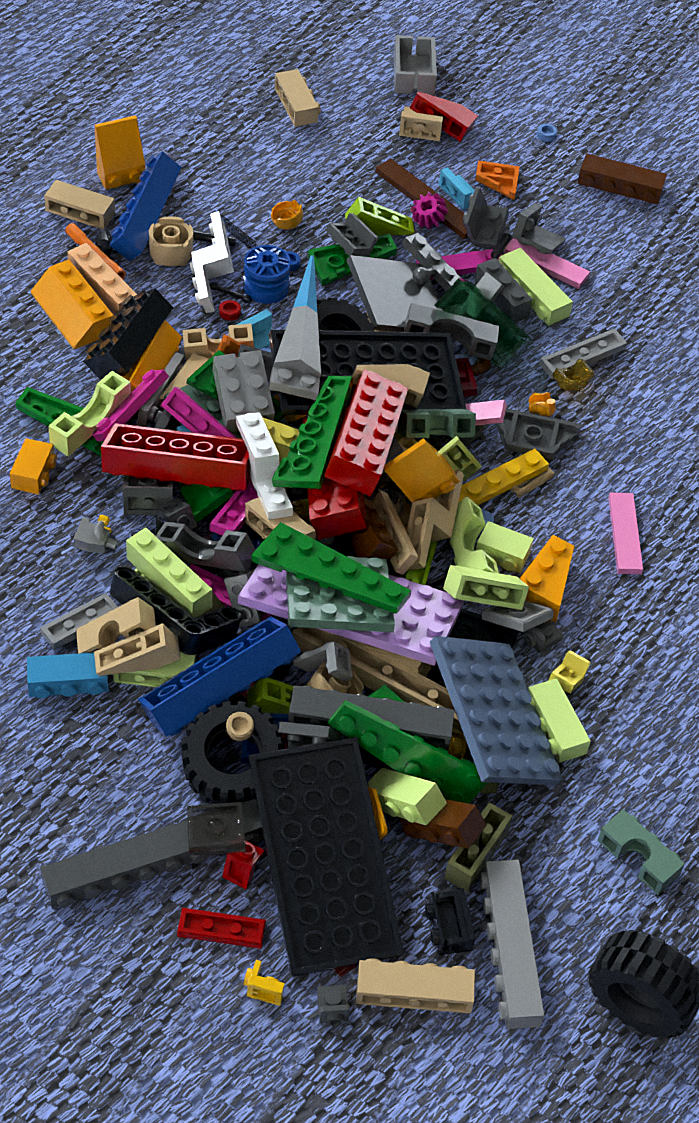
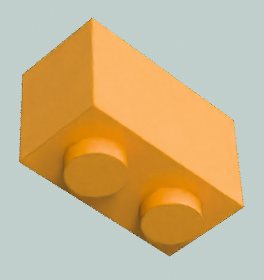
(32, 466)

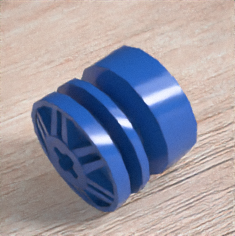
(267, 274)

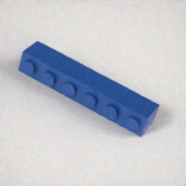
(145, 205)

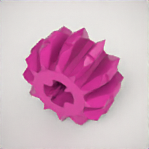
(429, 210)

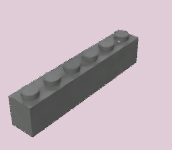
(428, 722)

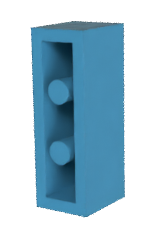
(64, 675)

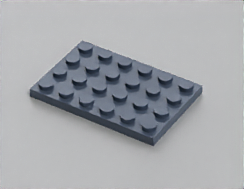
(495, 712)

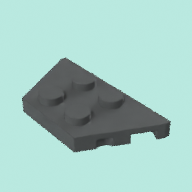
(527, 431)

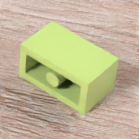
(505, 546)

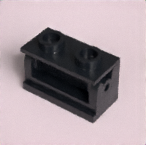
(451, 922)

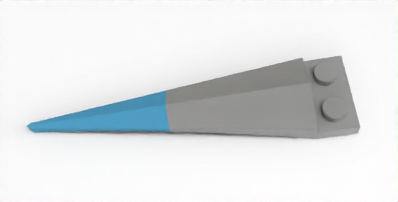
(298, 358)

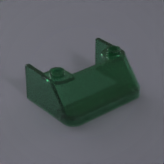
(469, 301)

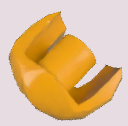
(542, 404)

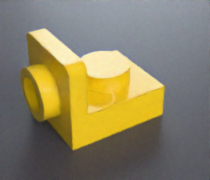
(263, 988)

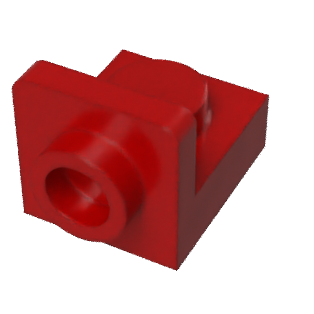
(241, 865)

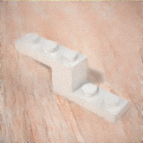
(211, 263)
(263, 464)

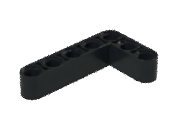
(193, 634)

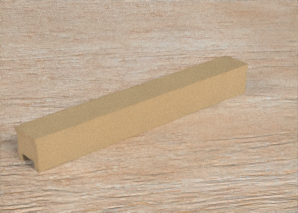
(378, 670)

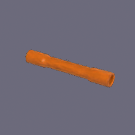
(80, 238)

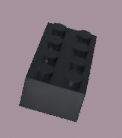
(128, 333)

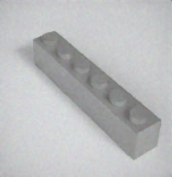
(512, 945)

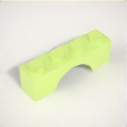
(70, 432)
(467, 527)

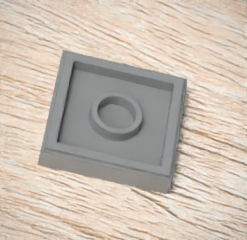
(520, 620)

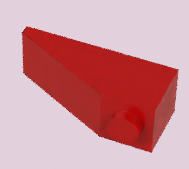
(456, 117)

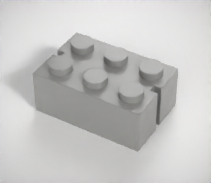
(414, 71)
(242, 387)

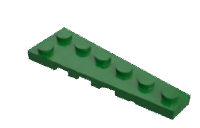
(48, 408)
(316, 439)
(310, 559)
(409, 754)

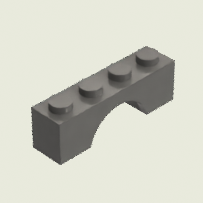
(476, 336)
(229, 553)

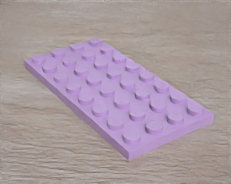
(422, 617)

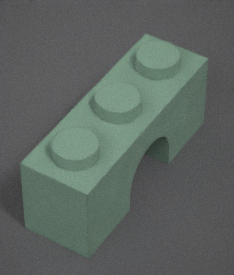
(425, 422)
(627, 834)

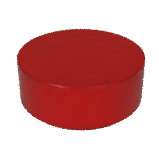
(230, 310)

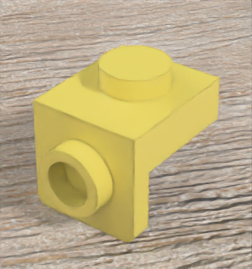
(571, 671)

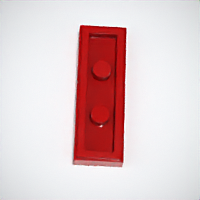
(221, 928)

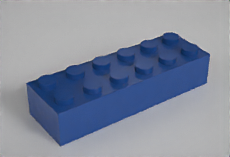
(220, 676)

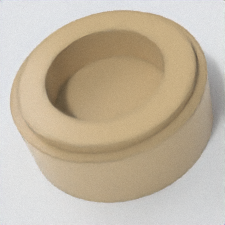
(240, 726)

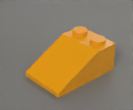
(119, 152)
(422, 472)

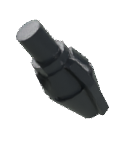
(103, 242)

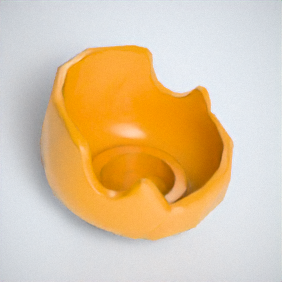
(287, 214)

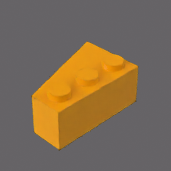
(549, 574)

